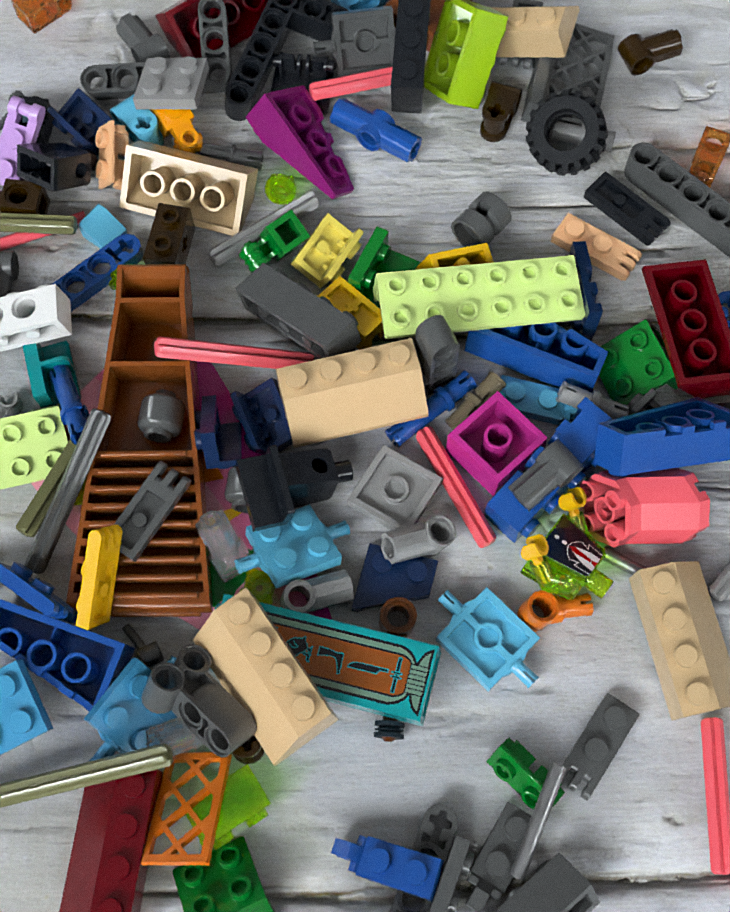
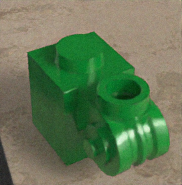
(276, 241)

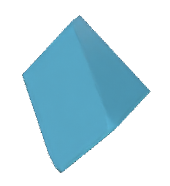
(101, 226)

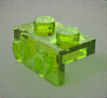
(242, 802)

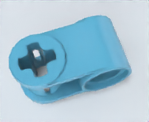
(139, 122)

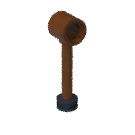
(389, 728)

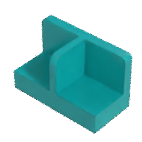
(40, 362)

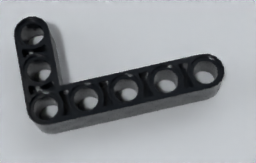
(293, 17)

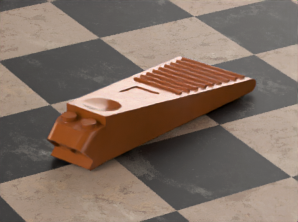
(174, 568)

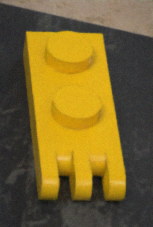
(98, 577)

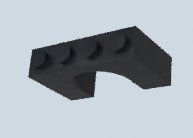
(410, 55)

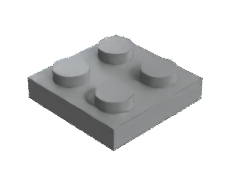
(171, 83)
(394, 490)

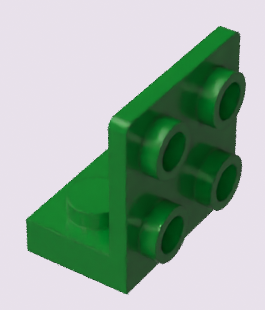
(377, 258)
(636, 363)
(225, 884)

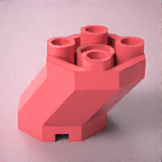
(645, 507)

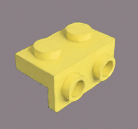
(326, 251)

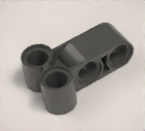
(199, 701)

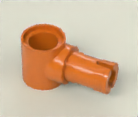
(554, 609)

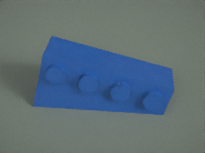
(541, 352)
(580, 438)
(664, 438)
(63, 654)

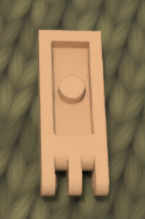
(603, 249)

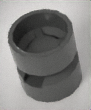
(482, 220)

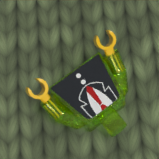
(567, 554)

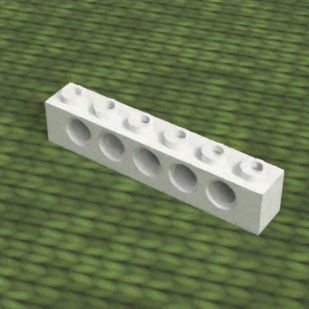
(34, 316)

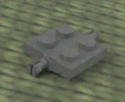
(360, 40)

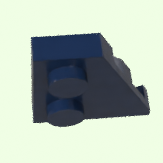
(384, 580)

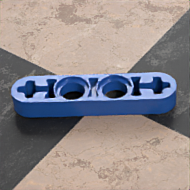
(96, 282)

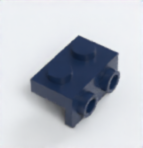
(81, 119)
(262, 417)
(218, 441)

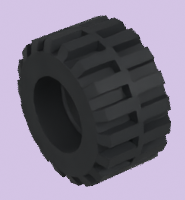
(548, 114)

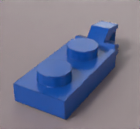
(391, 865)

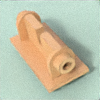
(111, 142)

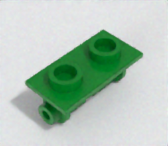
(512, 765)

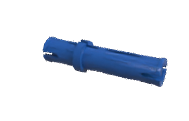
(441, 400)
(72, 411)

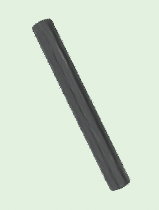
(68, 490)

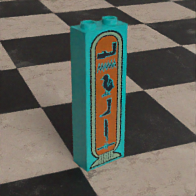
(359, 664)

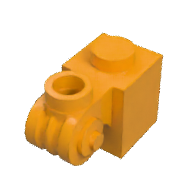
(179, 124)

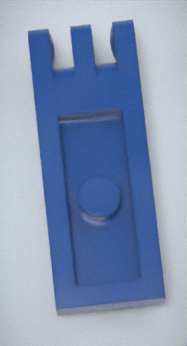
(36, 592)

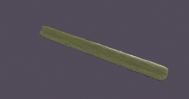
(86, 774)

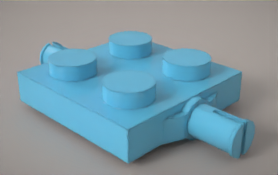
(294, 548)
(487, 639)

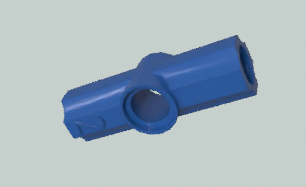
(375, 130)

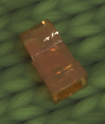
(40, 13)
(709, 155)

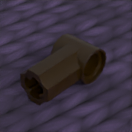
(641, 53)

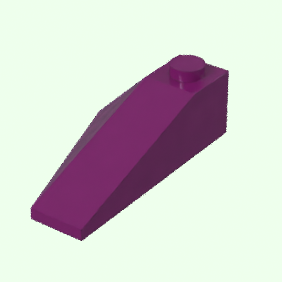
(293, 129)

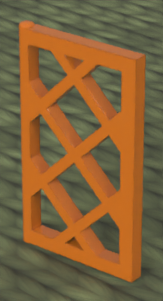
(207, 825)

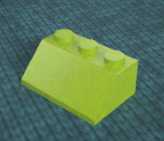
(463, 52)

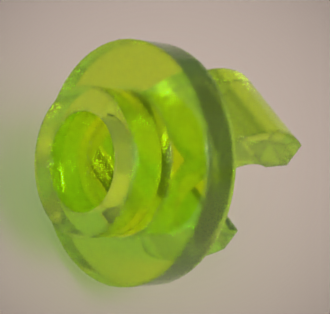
(280, 188)

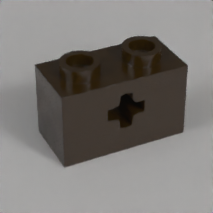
(170, 235)

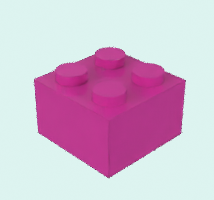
(494, 442)

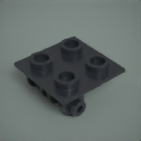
(297, 72)

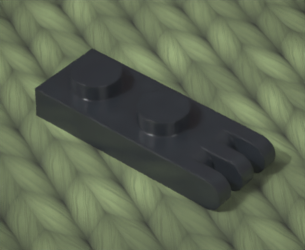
(626, 208)

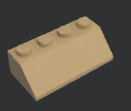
(537, 31)
(212, 188)
(352, 392)
(683, 637)
(264, 676)

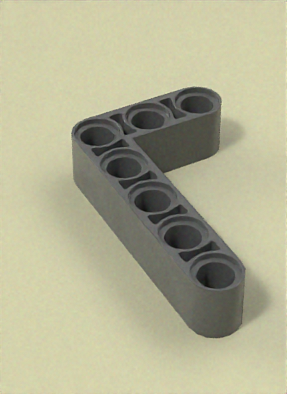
(217, 59)
(680, 194)
(436, 352)

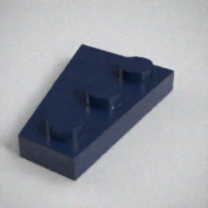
(589, 290)

